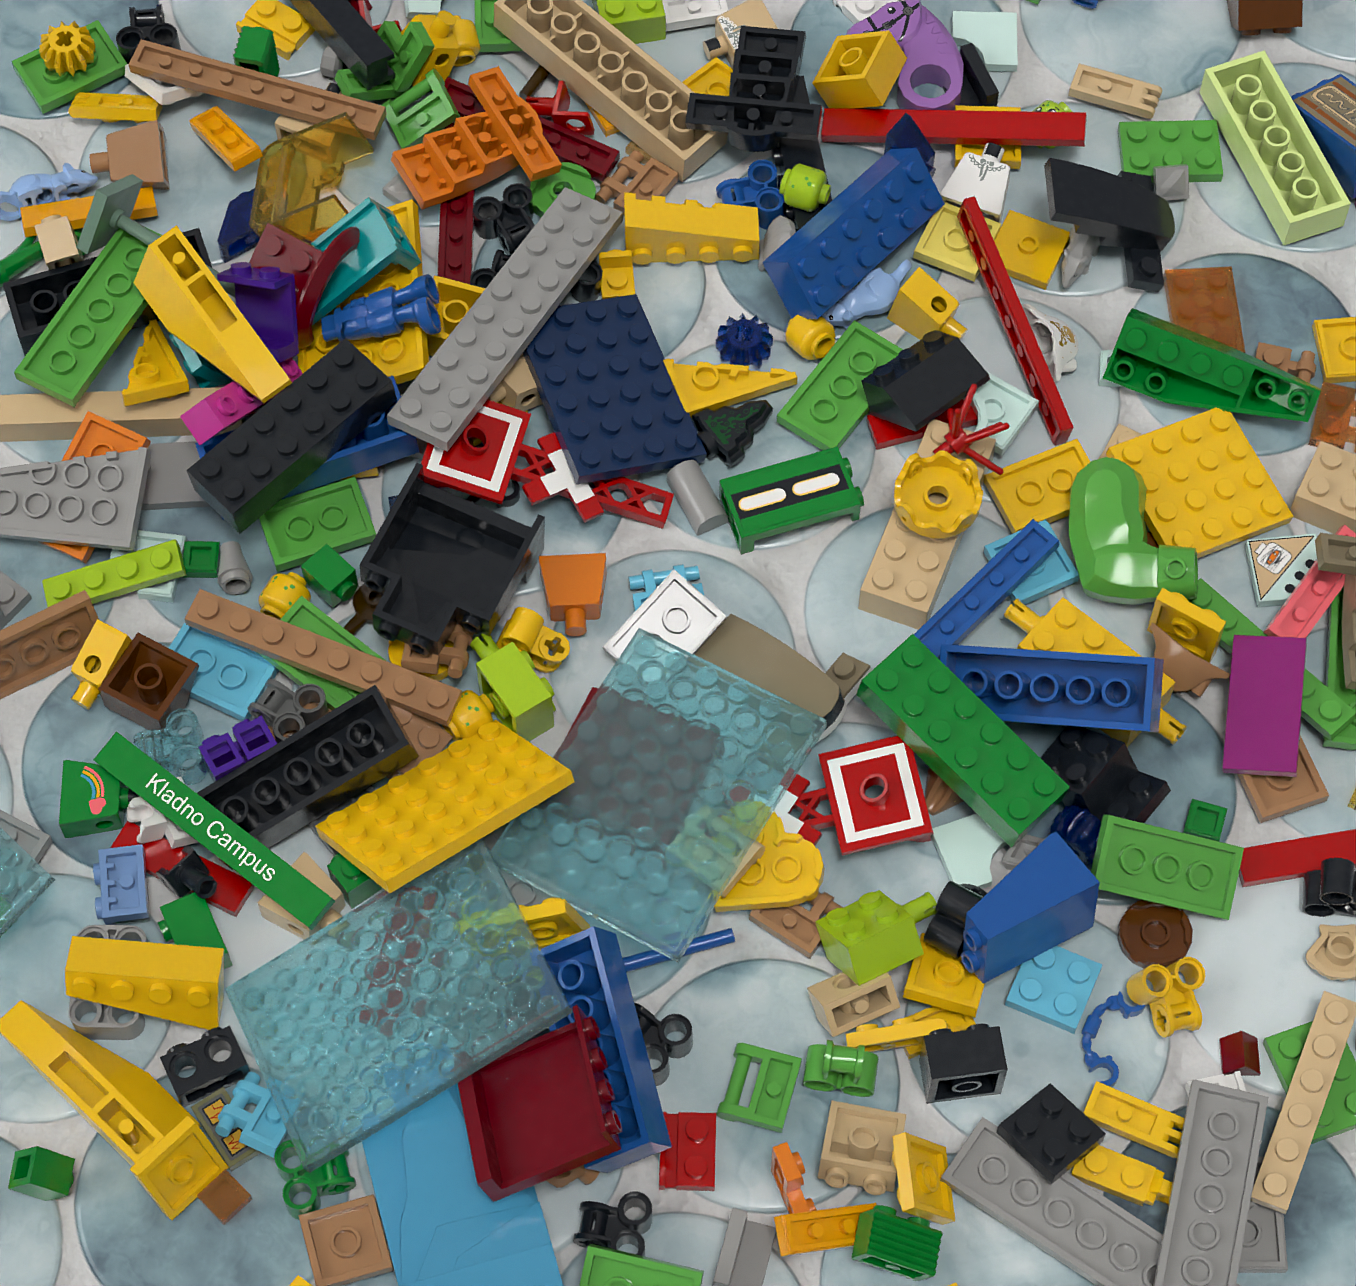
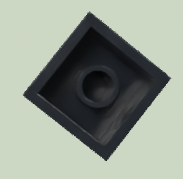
(962, 1063)

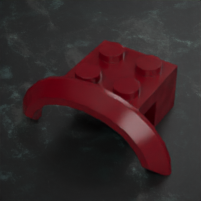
(309, 264)

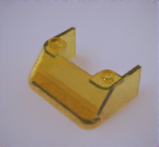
(297, 171)

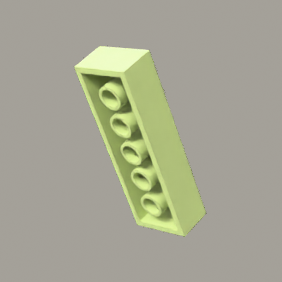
(1274, 148)

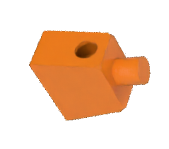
(574, 588)

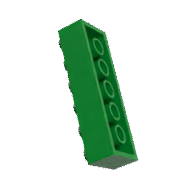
(962, 740)

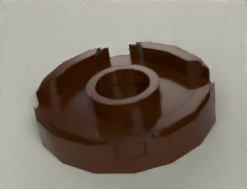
(1154, 934)

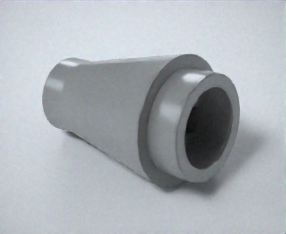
(233, 571)

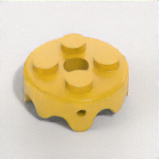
(940, 474)

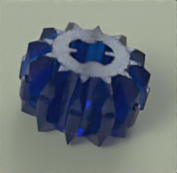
(744, 341)
(1079, 831)

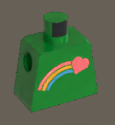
(91, 800)

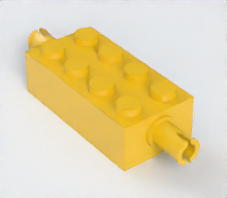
(1071, 630)

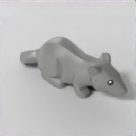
(1078, 256)

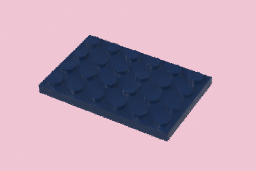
(610, 391)

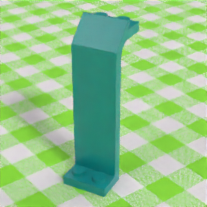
(379, 244)

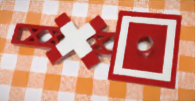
(488, 469)
(862, 821)

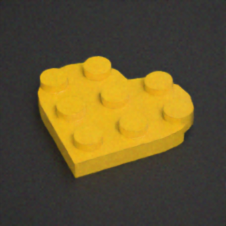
(782, 877)

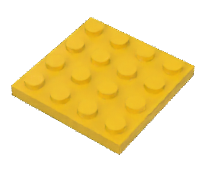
(1203, 483)

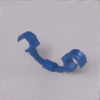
(1091, 1029)

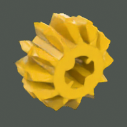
(67, 48)

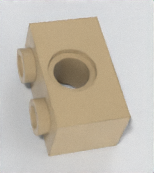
(58, 241)
(845, 1005)

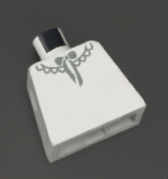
(983, 178)

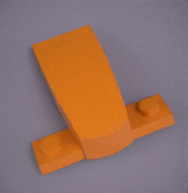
(478, 146)

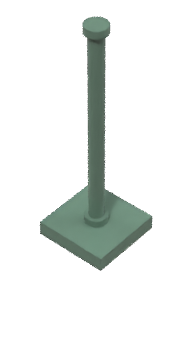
(111, 211)

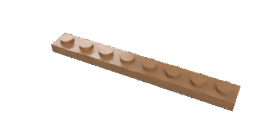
(252, 87)
(322, 656)

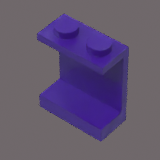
(268, 305)

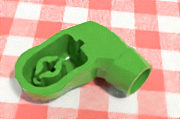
(1112, 540)

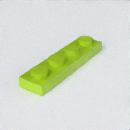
(118, 574)

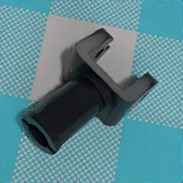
(189, 876)

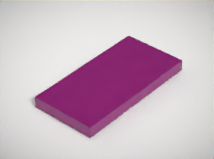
(1265, 705)

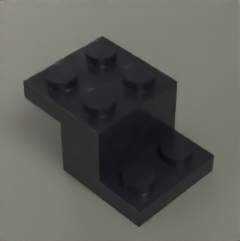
(1103, 776)

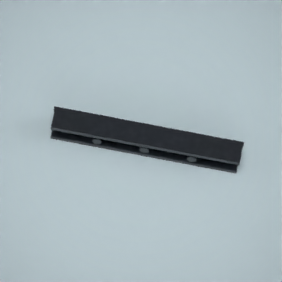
(350, 39)

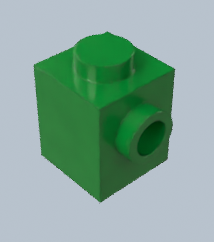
(330, 576)
(351, 881)
(41, 1173)

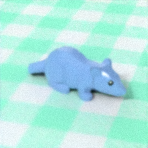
(44, 188)
(870, 297)

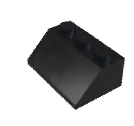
(923, 381)

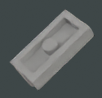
(744, 1252)

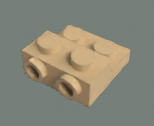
(860, 1147)

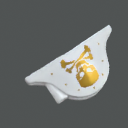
(1055, 341)

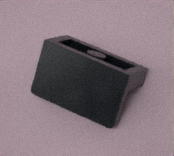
(977, 85)

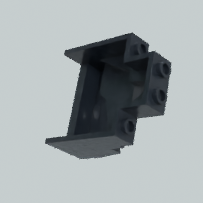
(445, 565)

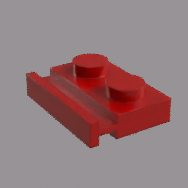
(691, 1159)

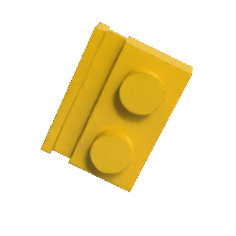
(288, 25)

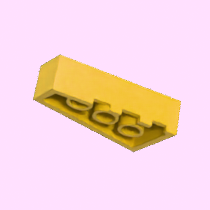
(689, 231)
(149, 978)

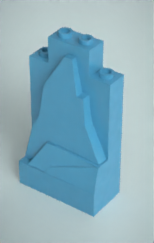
(438, 1216)

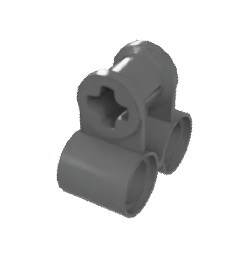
(285, 709)

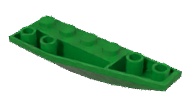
(1202, 372)

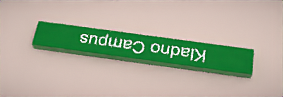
(214, 831)

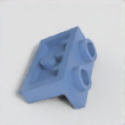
(122, 884)

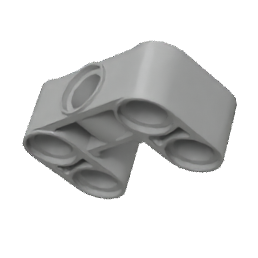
(105, 1023)

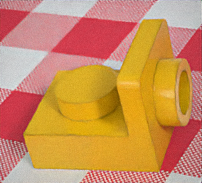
(617, 273)

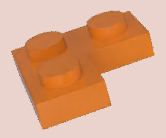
(787, 1172)

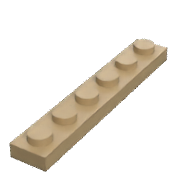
(1304, 1102)

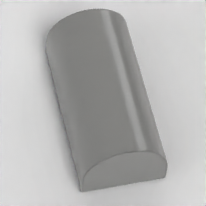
(696, 497)

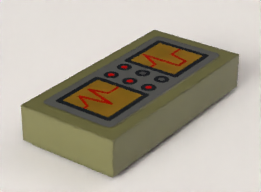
(229, 1147)

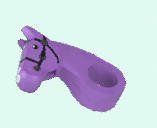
(929, 53)

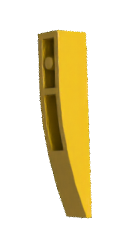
(204, 316)
(101, 1086)

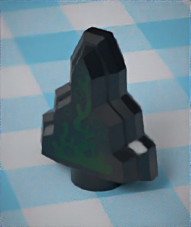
(730, 429)

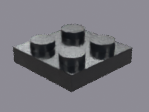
(1051, 1133)

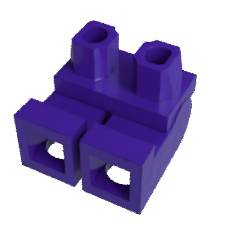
(224, 755)

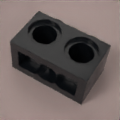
(209, 1074)

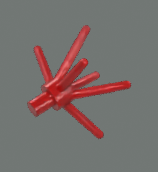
(959, 441)

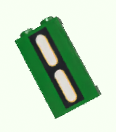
(789, 496)

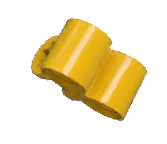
(529, 634)
(1170, 995)

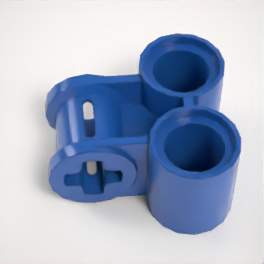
(752, 193)

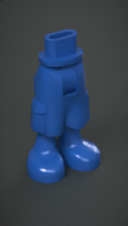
(383, 312)

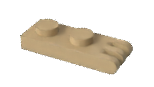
(1115, 91)

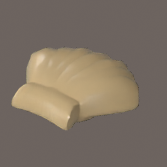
(1334, 952)

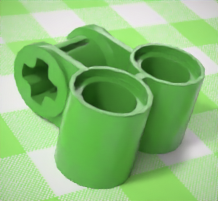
(841, 1068)

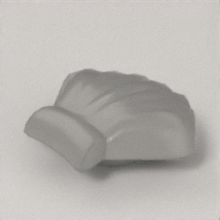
(777, 233)

